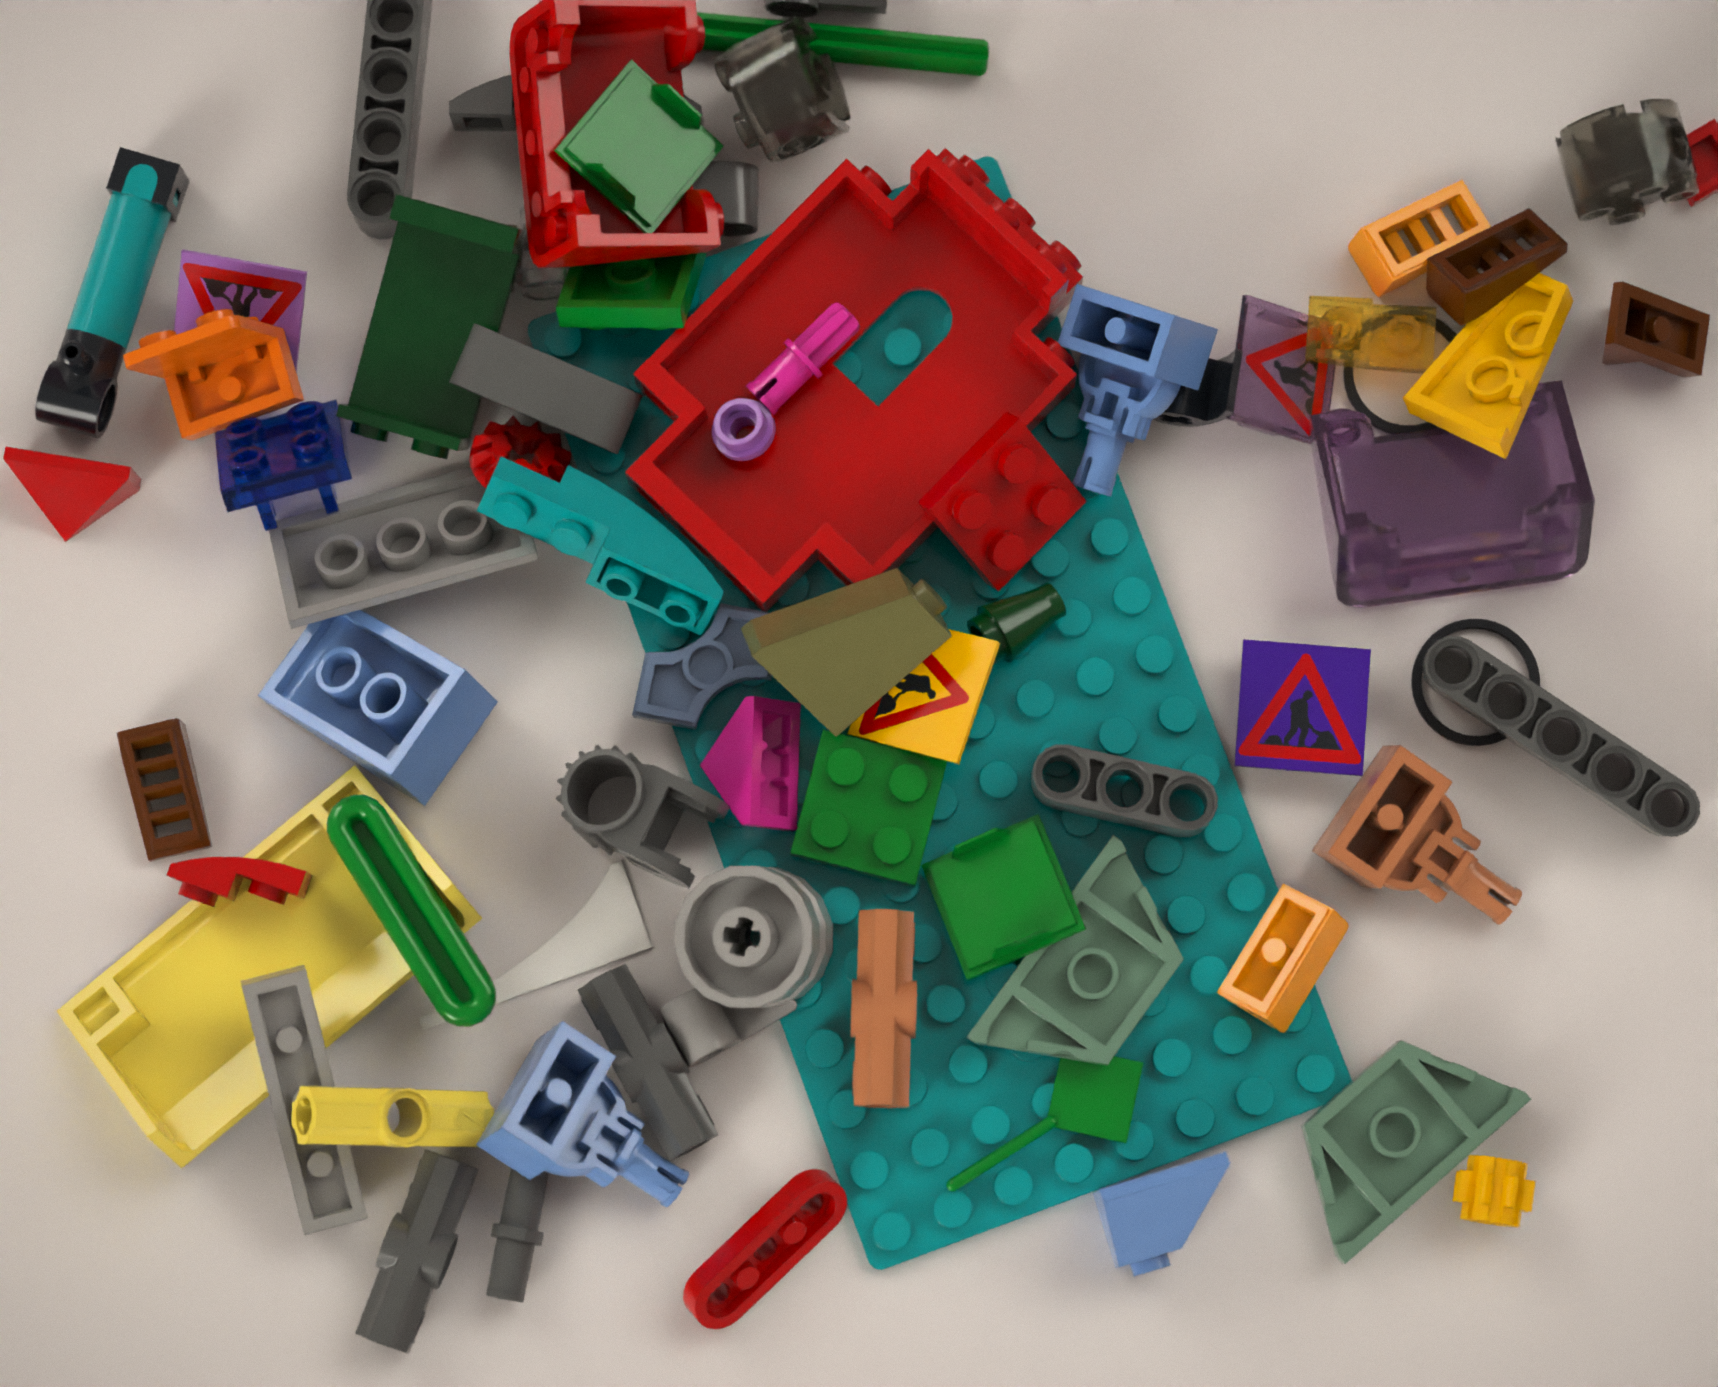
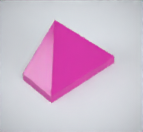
(758, 763)

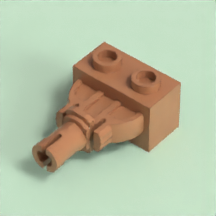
(1402, 829)

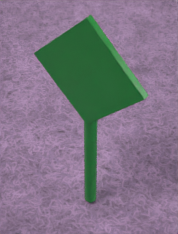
(1084, 1101)

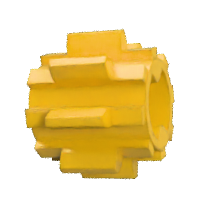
(1494, 1191)

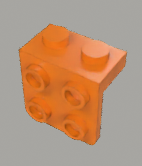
(220, 371)

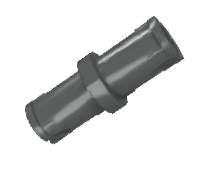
(516, 1236)

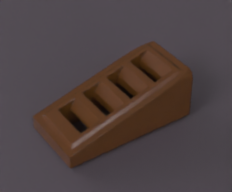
(1468, 294)
(152, 735)

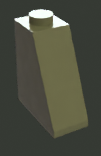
(849, 644)

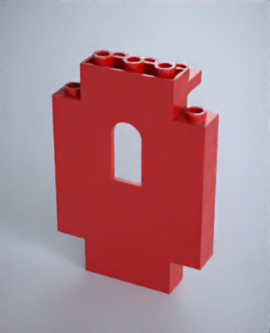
(840, 468)

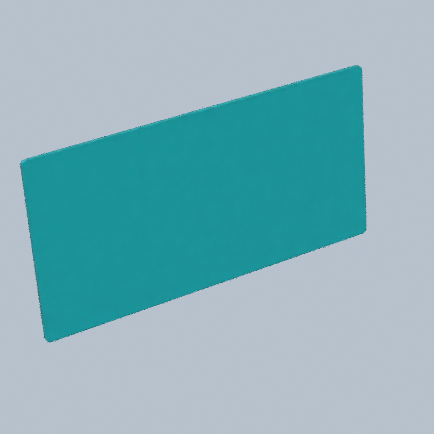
(1095, 680)

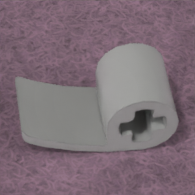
(709, 1028)

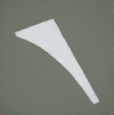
(599, 934)

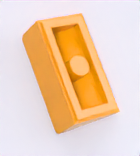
(1284, 958)

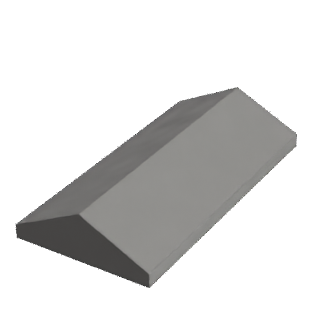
(391, 547)

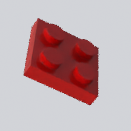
(1002, 501)

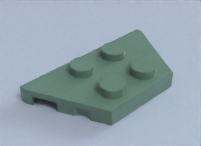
(1093, 986)
(1397, 1138)

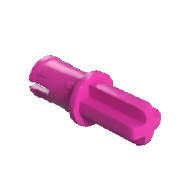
(804, 357)

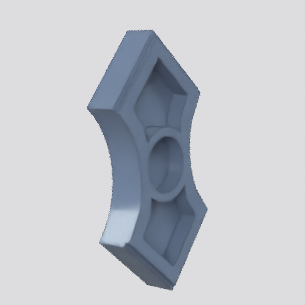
(683, 682)

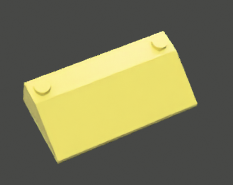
(172, 1011)

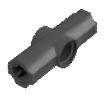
(648, 1062)
(416, 1251)

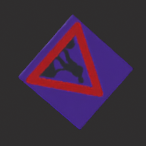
(1302, 707)

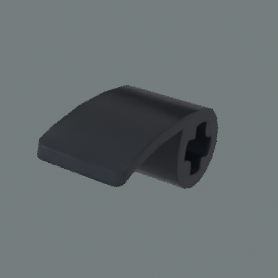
(1212, 400)

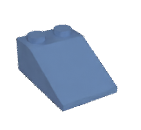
(380, 700)

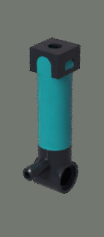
(82, 382)

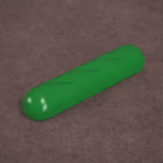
(411, 910)

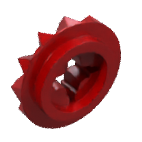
(500, 440)

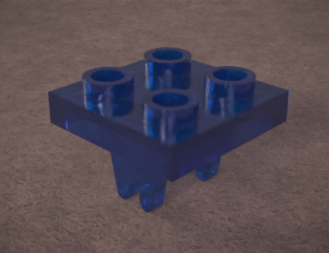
(283, 458)

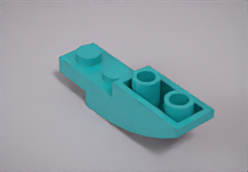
(629, 548)

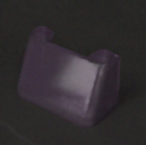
(1445, 516)

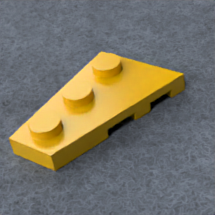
(1493, 367)

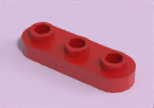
(765, 1249)

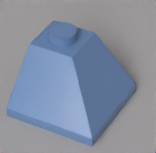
(1157, 1211)

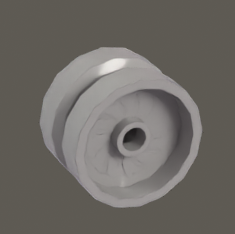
(716, 931)

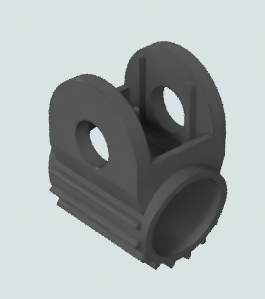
(651, 819)

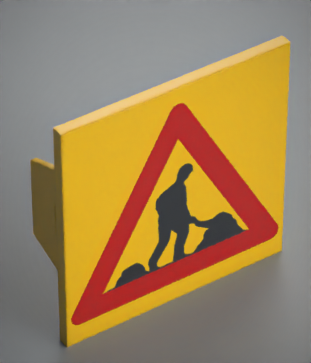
(935, 702)

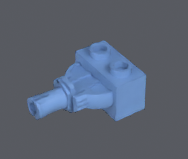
(1127, 373)
(574, 1121)

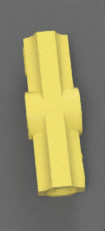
(361, 1114)

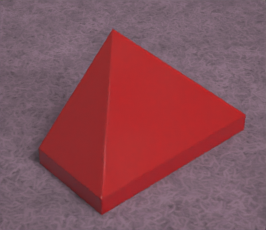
(72, 489)

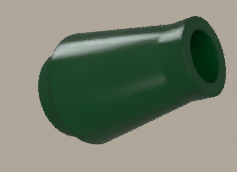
(1017, 620)

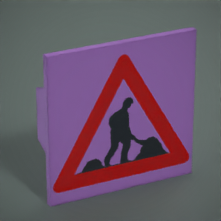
(243, 286)

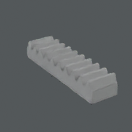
(293, 1057)

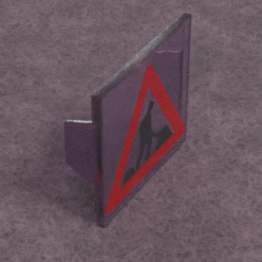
(1275, 380)

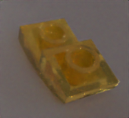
(1370, 334)

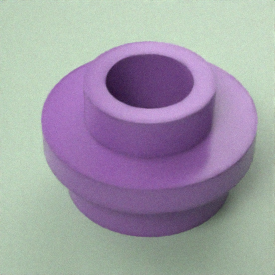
(736, 415)

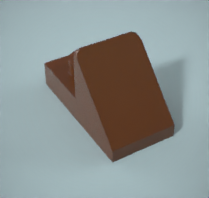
(1654, 332)

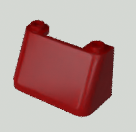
(559, 67)

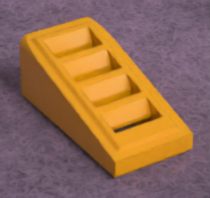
(1385, 257)

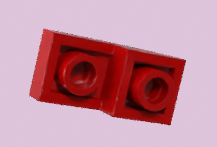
(222, 876)

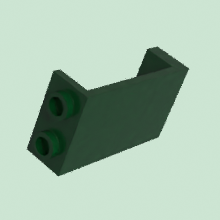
(435, 286)

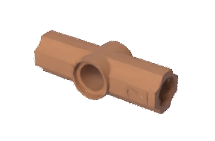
(883, 1008)

